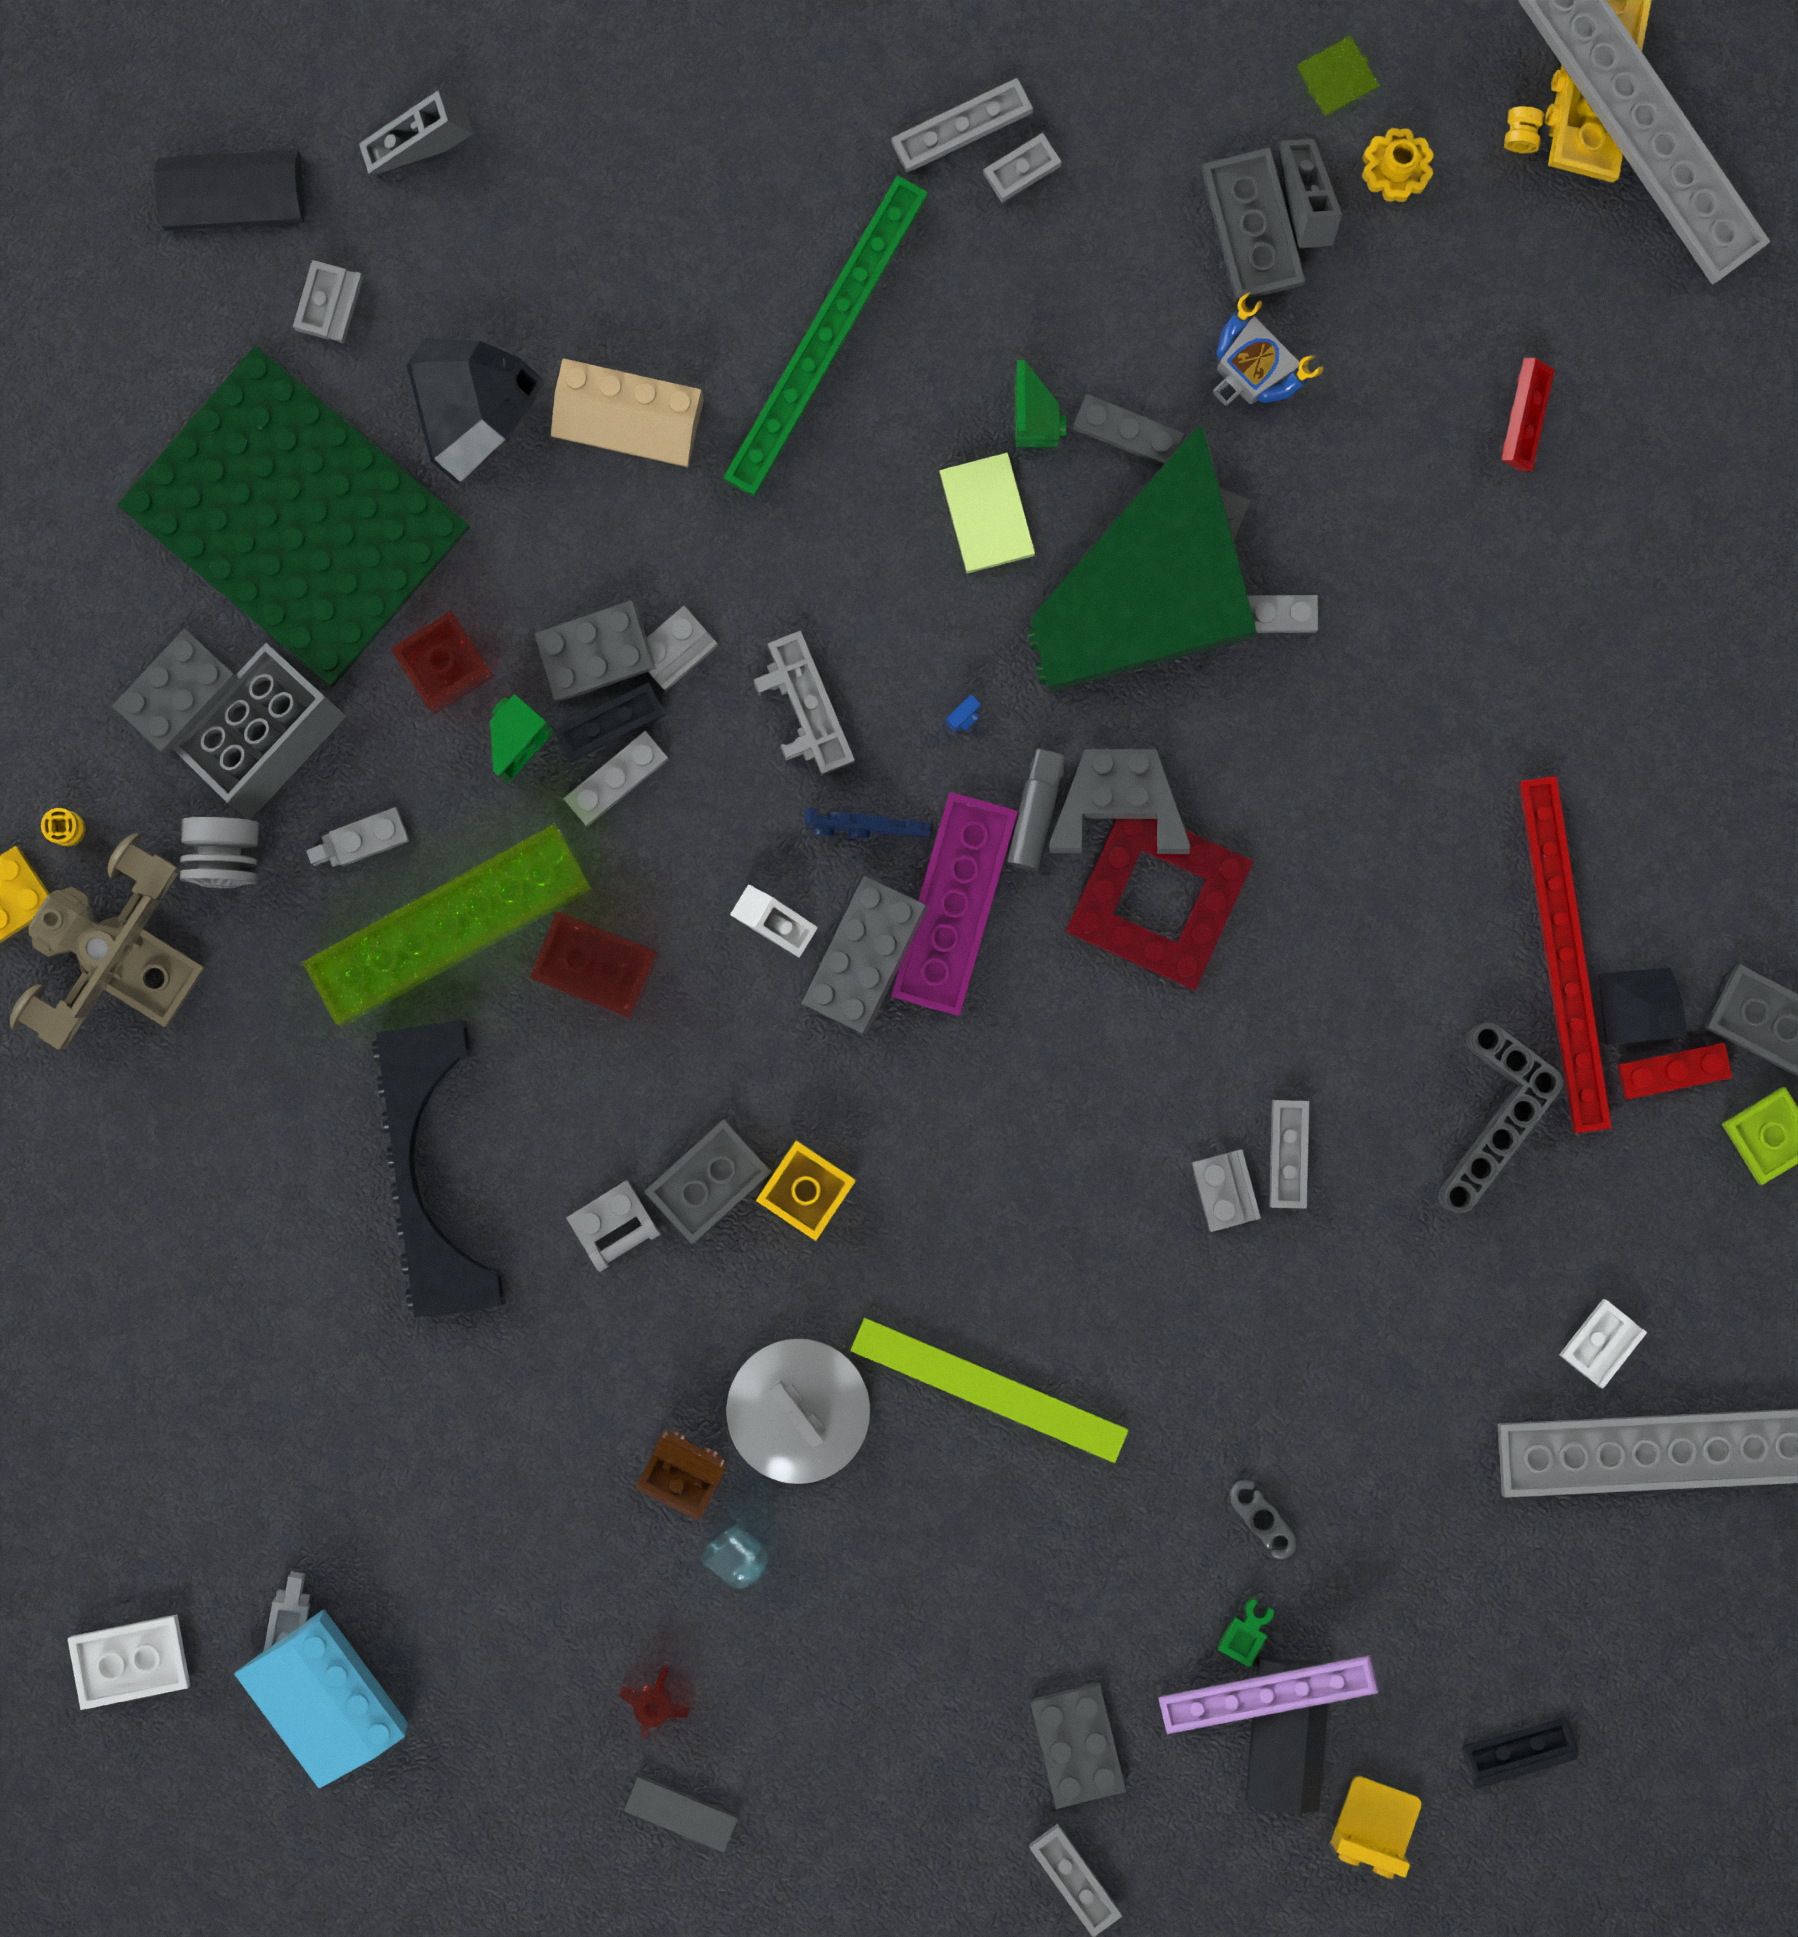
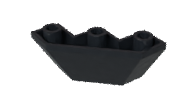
(468, 400)

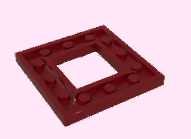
(1179, 961)

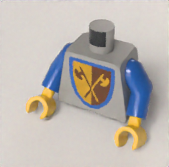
(1256, 361)

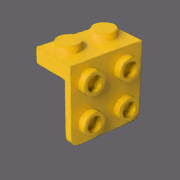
(1376, 1827)

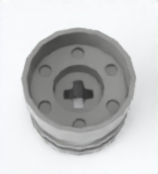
(219, 851)

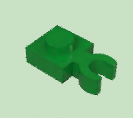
(1243, 1638)

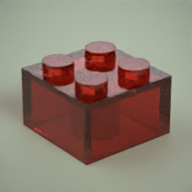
(442, 662)

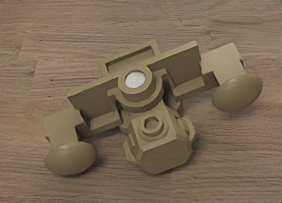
(110, 953)

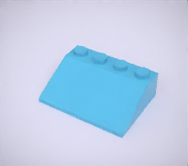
(323, 1700)

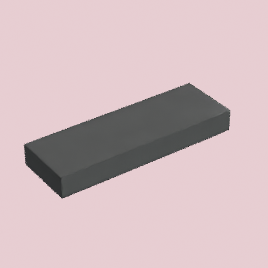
(681, 1813)

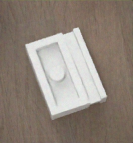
(1602, 1343)

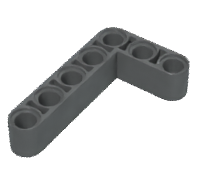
(1504, 1119)

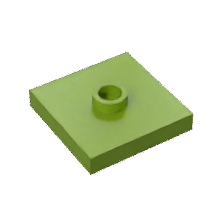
(1767, 1135)

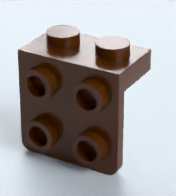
(682, 1474)

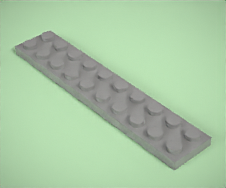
(1650, 131)
(1648, 1453)

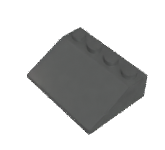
(258, 732)

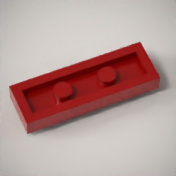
(1527, 414)
(1674, 1071)

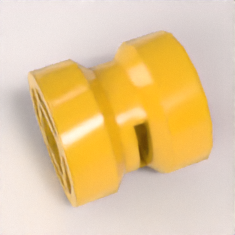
(1523, 130)
(69, 831)

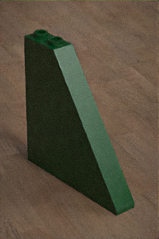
(1151, 585)

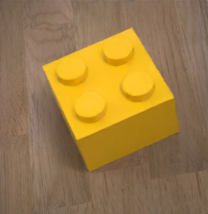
(806, 1190)

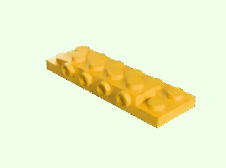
(1578, 135)

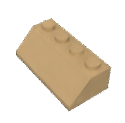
(626, 412)

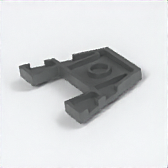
(1120, 787)

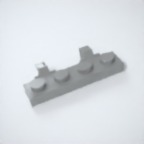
(820, 729)

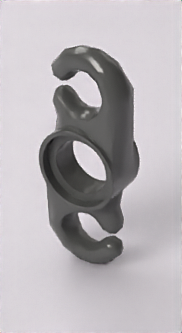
(1247, 1512)

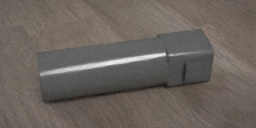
(1036, 810)

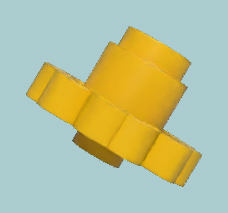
(1397, 164)

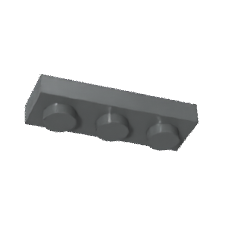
(1127, 430)

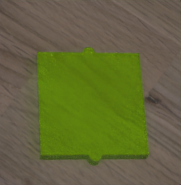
(1337, 76)

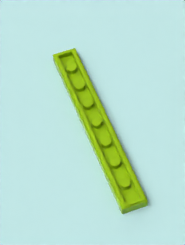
(989, 1390)

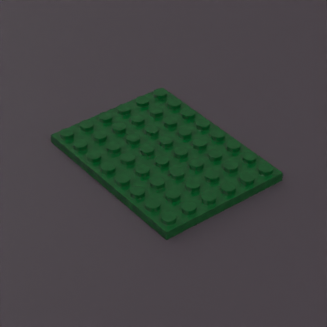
(293, 516)

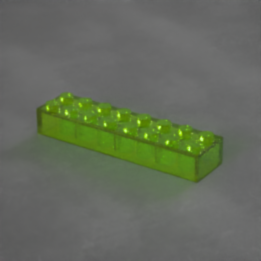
(447, 925)

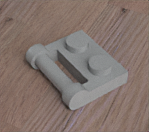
(605, 1216)

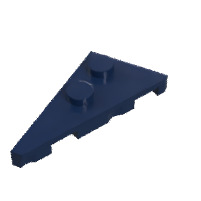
(861, 826)

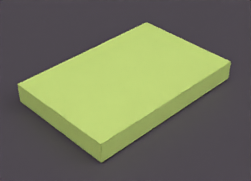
(987, 513)

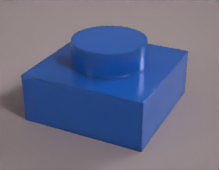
(964, 715)

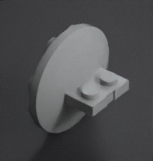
(798, 1411)

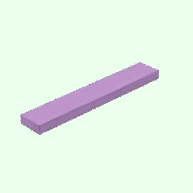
(1269, 1694)

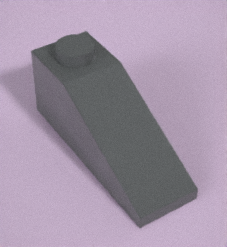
(417, 134)
(1309, 194)

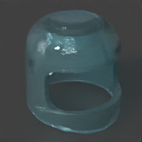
(736, 1557)

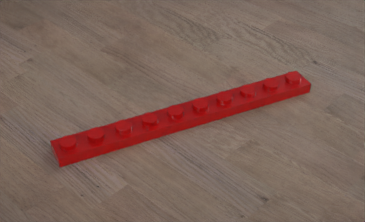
(1565, 955)

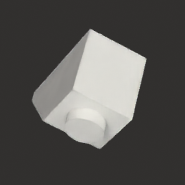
(773, 920)

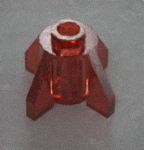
(656, 1694)

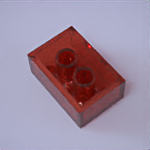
(594, 965)

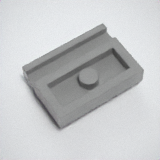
(328, 301)
(678, 647)
(1225, 1190)

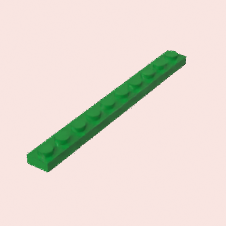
(825, 336)

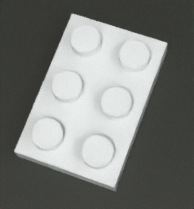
(129, 1662)

